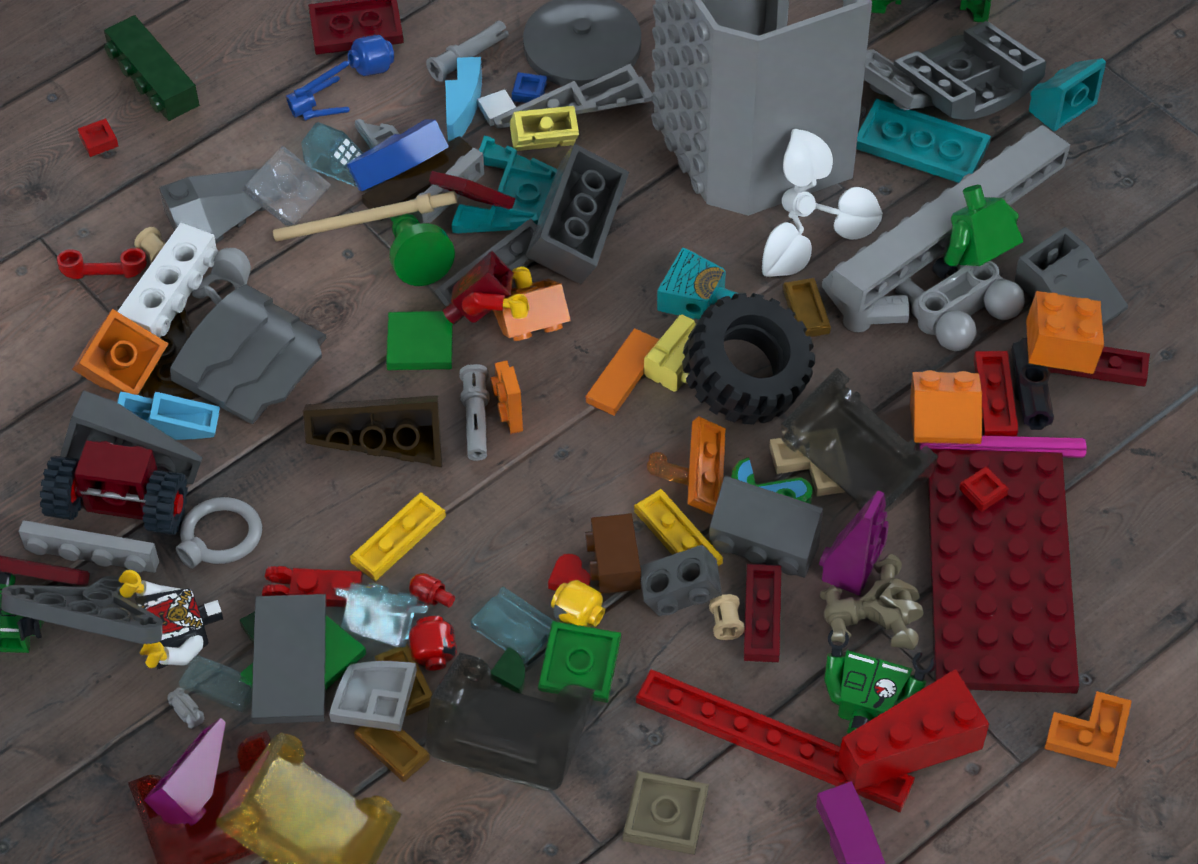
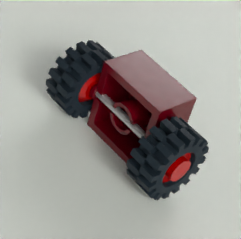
(115, 483)

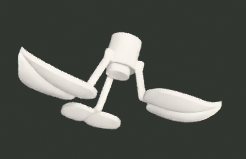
(803, 163)

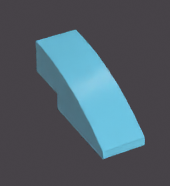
(463, 96)
(174, 415)

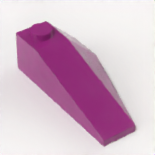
(857, 547)

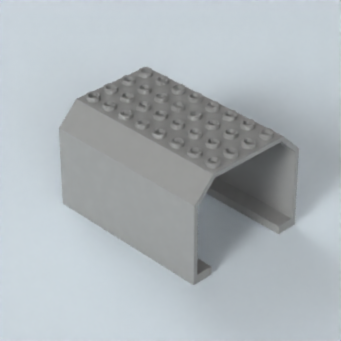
(741, 80)

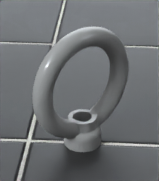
(193, 549)

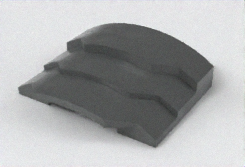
(974, 72)
(247, 354)

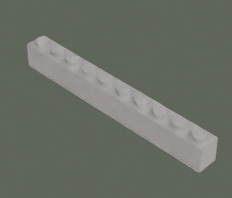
(928, 232)

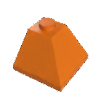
(120, 355)

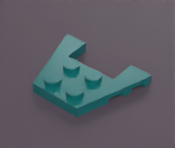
(522, 179)

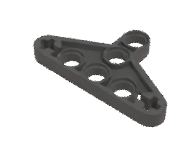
(90, 609)

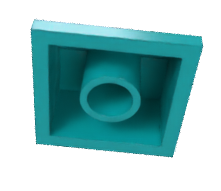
(1067, 93)

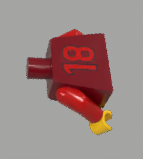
(487, 289)

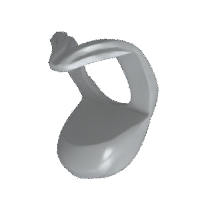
(229, 265)

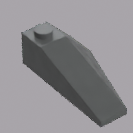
(106, 420)

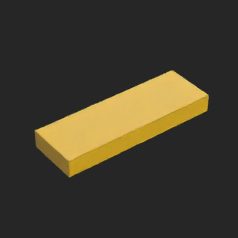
(671, 525)
(397, 536)

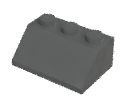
(765, 527)

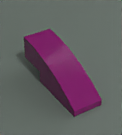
(848, 826)

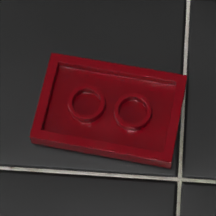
(342, 21)

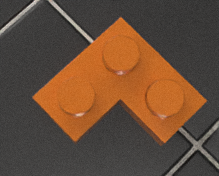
(507, 389)
(1095, 739)

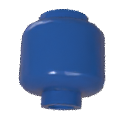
(371, 55)

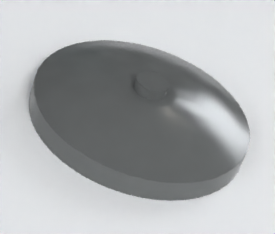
(581, 40)

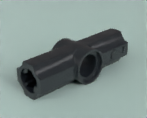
(1032, 388)

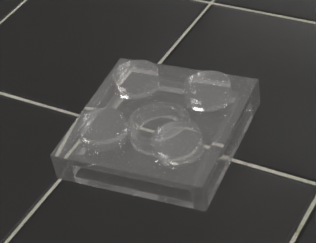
(286, 187)

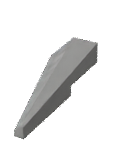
(609, 91)

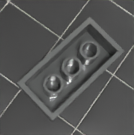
(577, 214)

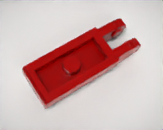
(310, 582)

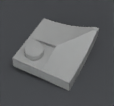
(374, 694)

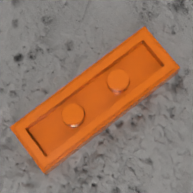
(621, 373)
(706, 464)

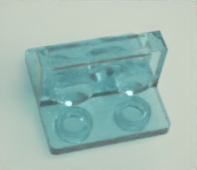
(378, 613)

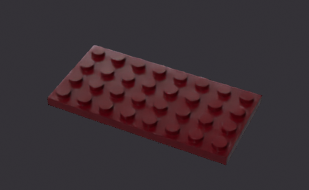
(1002, 574)

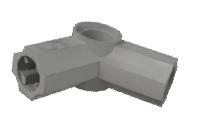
(883, 311)

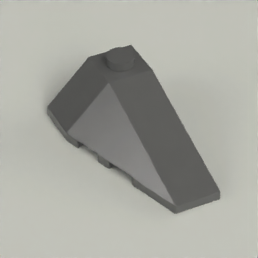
(210, 202)

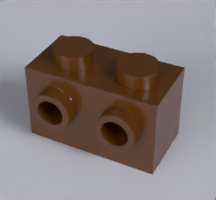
(615, 553)

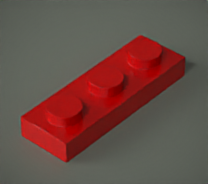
(997, 393)

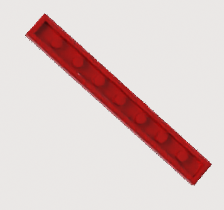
(761, 735)

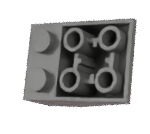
(1069, 268)

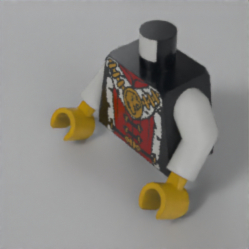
(182, 620)

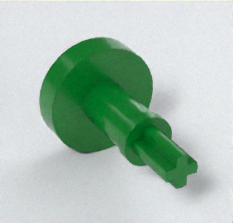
(420, 251)

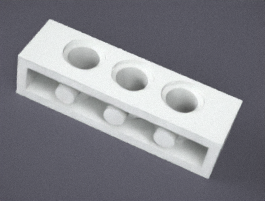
(170, 279)

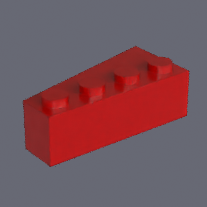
(915, 734)

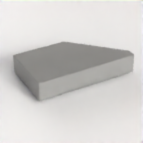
(374, 134)

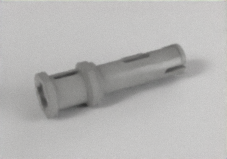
(446, 63)
(474, 400)

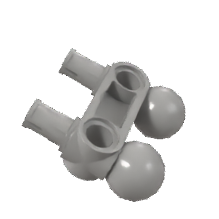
(948, 305)

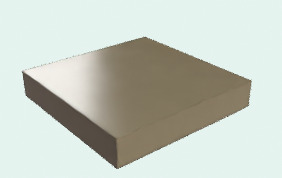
(665, 812)

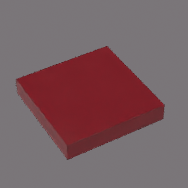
(471, 190)

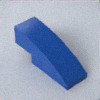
(397, 154)

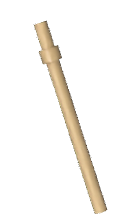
(424, 204)

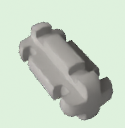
(185, 708)

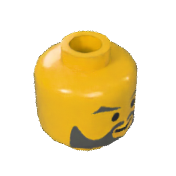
(578, 604)

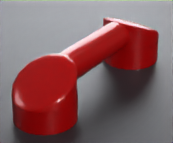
(132, 263)

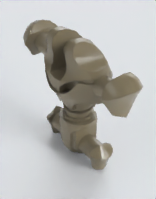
(887, 603)

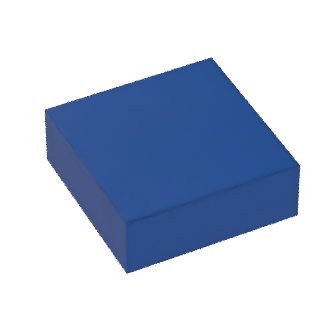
(528, 87)

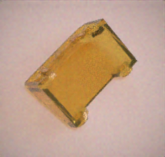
(301, 816)

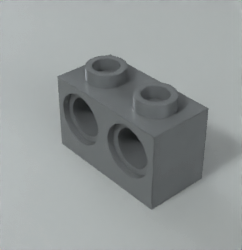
(680, 580)

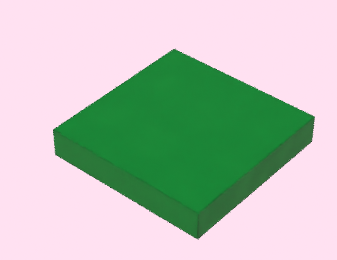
(419, 341)
(580, 658)

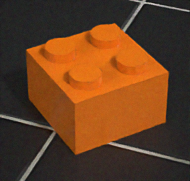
(1065, 332)

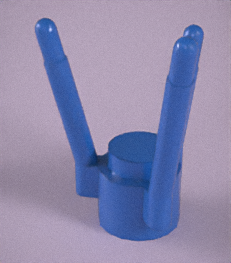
(303, 101)

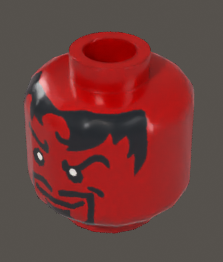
(432, 642)

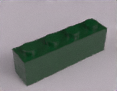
(151, 68)

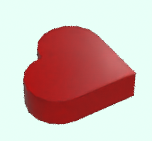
(568, 569)

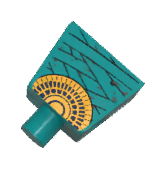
(691, 286)

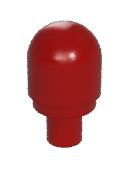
(430, 590)

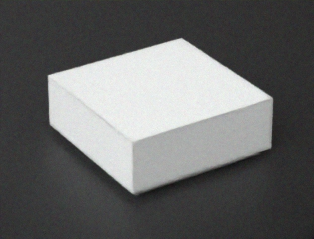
(495, 105)

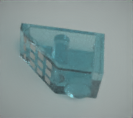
(329, 152)

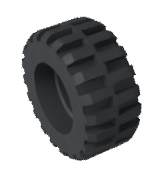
(770, 330)

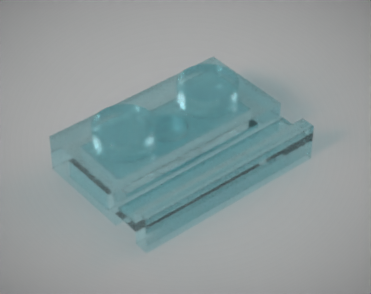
(513, 624)

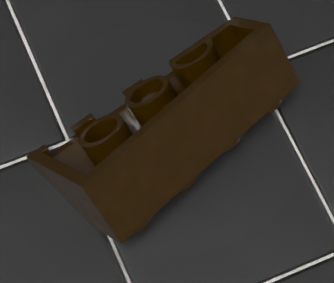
(380, 427)

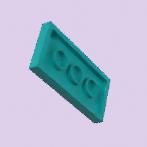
(921, 141)

